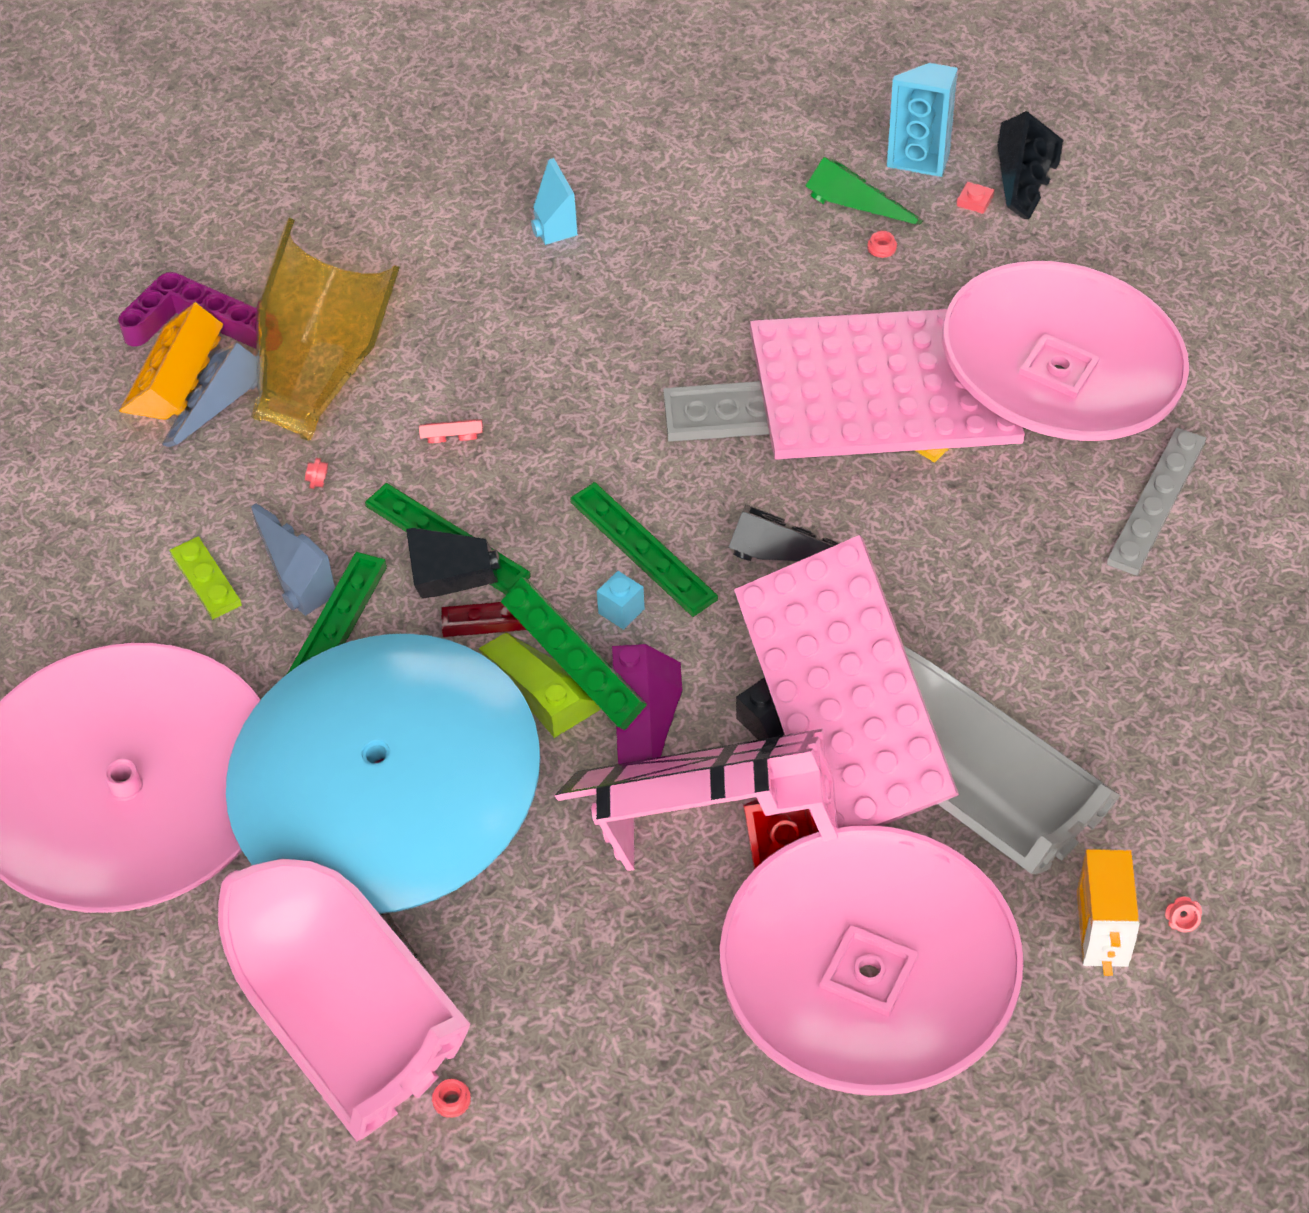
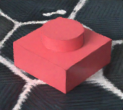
(975, 197)

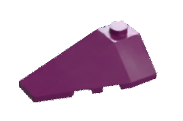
(659, 684)

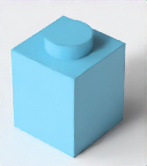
(620, 600)

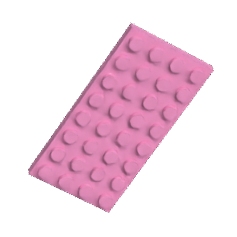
(844, 670)

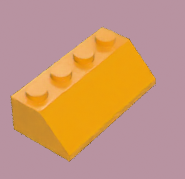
(174, 365)

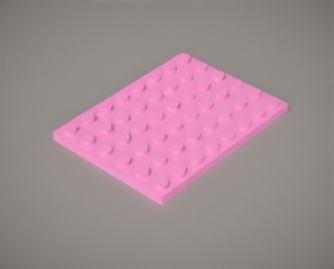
(867, 387)

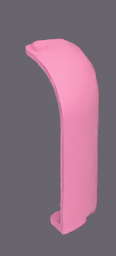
(337, 988)

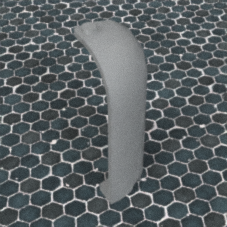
(1007, 778)

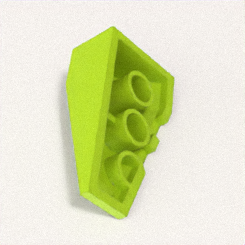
(543, 683)

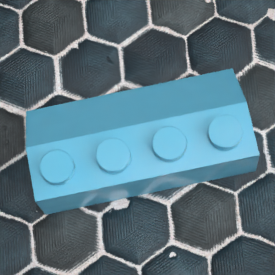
(922, 119)

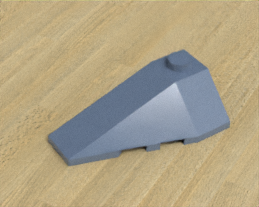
(223, 381)

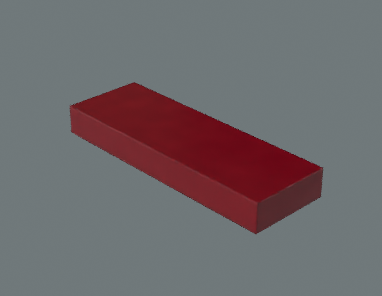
(478, 619)

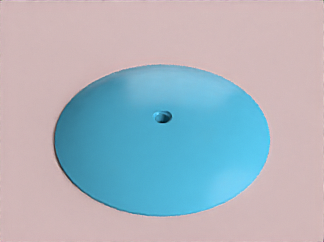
(426, 816)

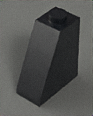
(450, 562)

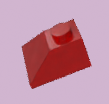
(775, 831)

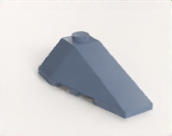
(297, 561)

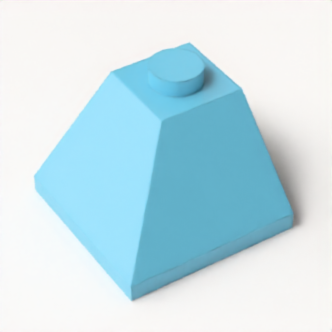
(554, 207)

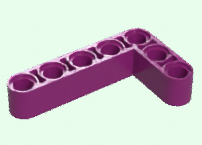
(175, 293)

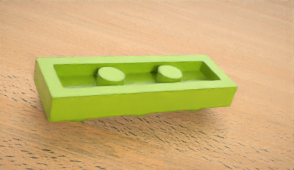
(205, 577)

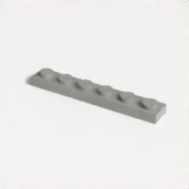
(1156, 501)

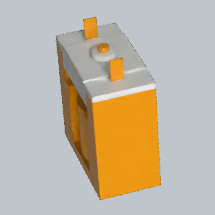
(1107, 909)

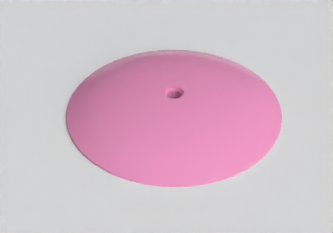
(109, 717)

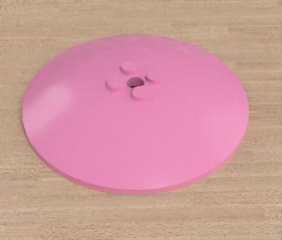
(1114, 342)
(881, 901)

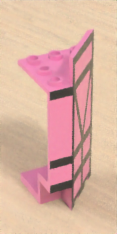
(780, 771)

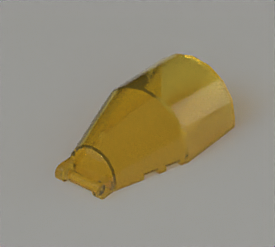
(312, 333)

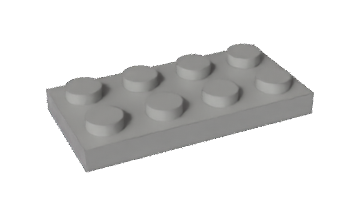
(715, 411)

